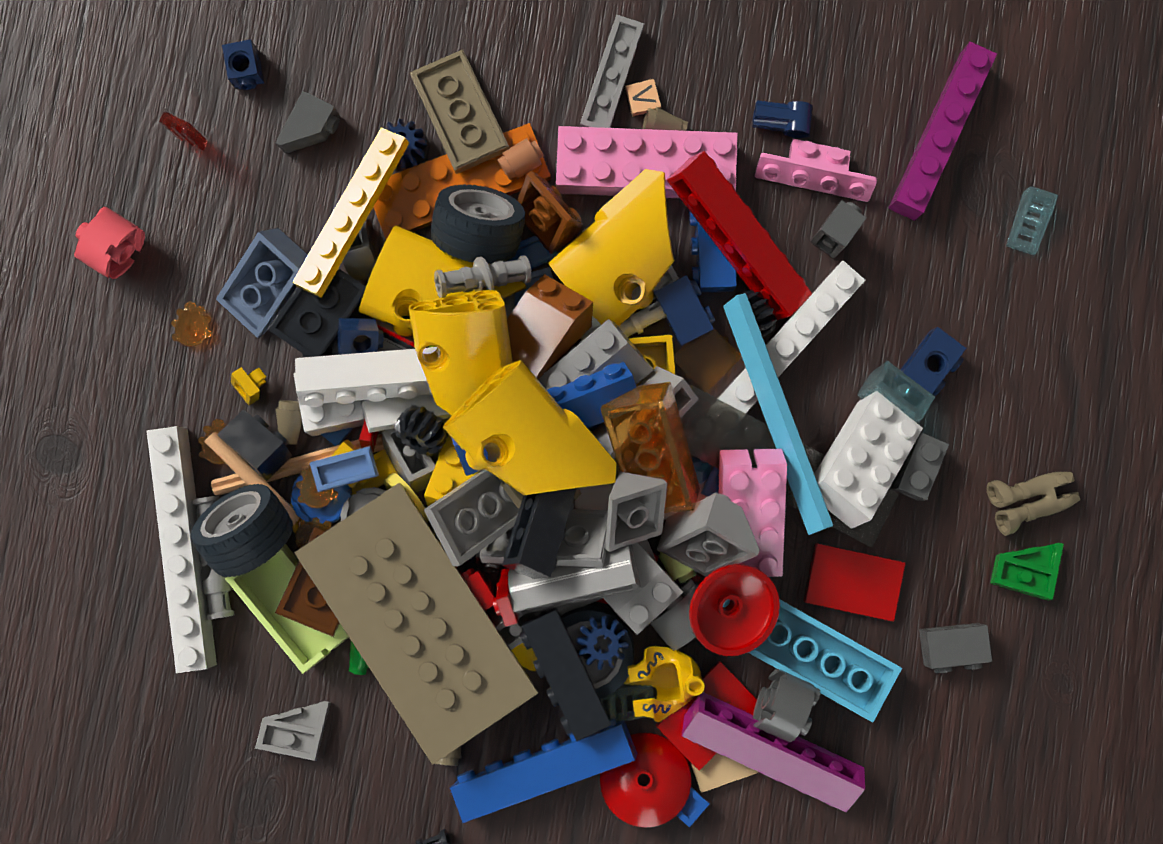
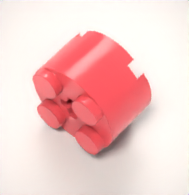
(108, 243)

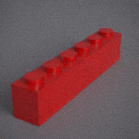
(739, 234)

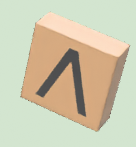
(642, 96)

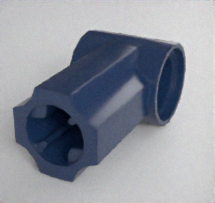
(790, 118)

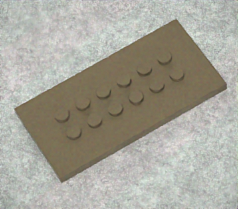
(416, 623)

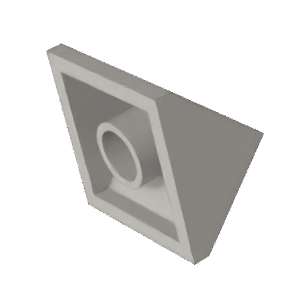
(635, 510)

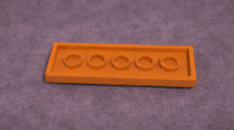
(412, 193)

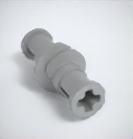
(482, 276)

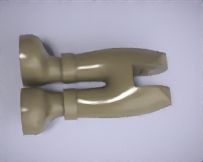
(1010, 519)

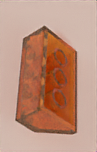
(652, 441)

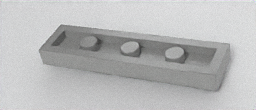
(612, 73)

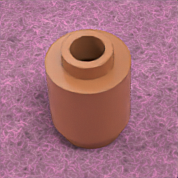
(521, 159)

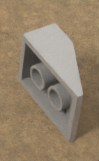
(656, 593)

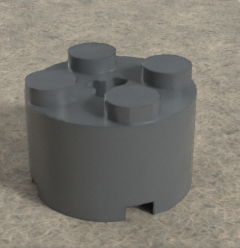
(674, 622)
(785, 706)

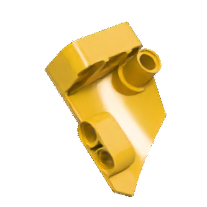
(621, 250)
(407, 276)
(469, 342)
(528, 436)

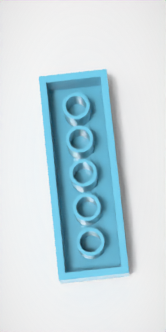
(828, 661)

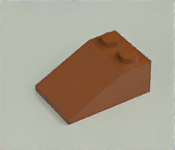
(547, 213)
(547, 324)

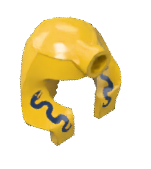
(673, 676)

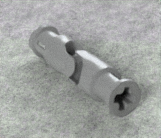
(214, 585)

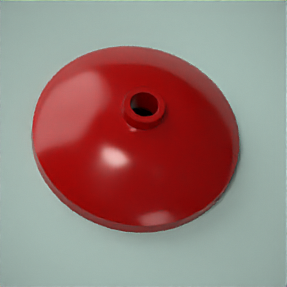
(745, 620)
(664, 794)

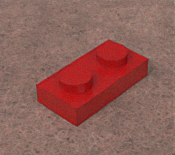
(502, 601)

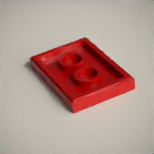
(854, 582)
(720, 684)

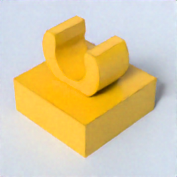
(249, 384)

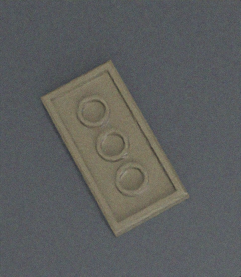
(459, 111)

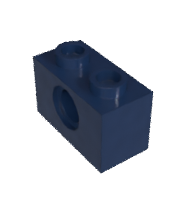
(944, 350)

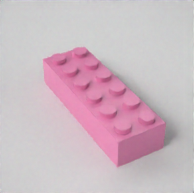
(610, 158)

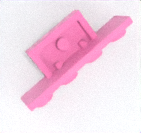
(816, 169)

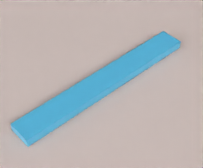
(777, 414)

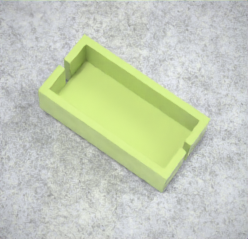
(262, 593)

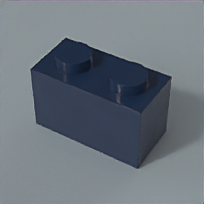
(684, 309)

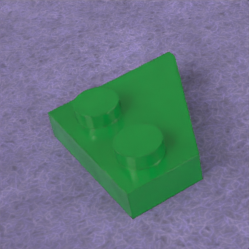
(1029, 570)

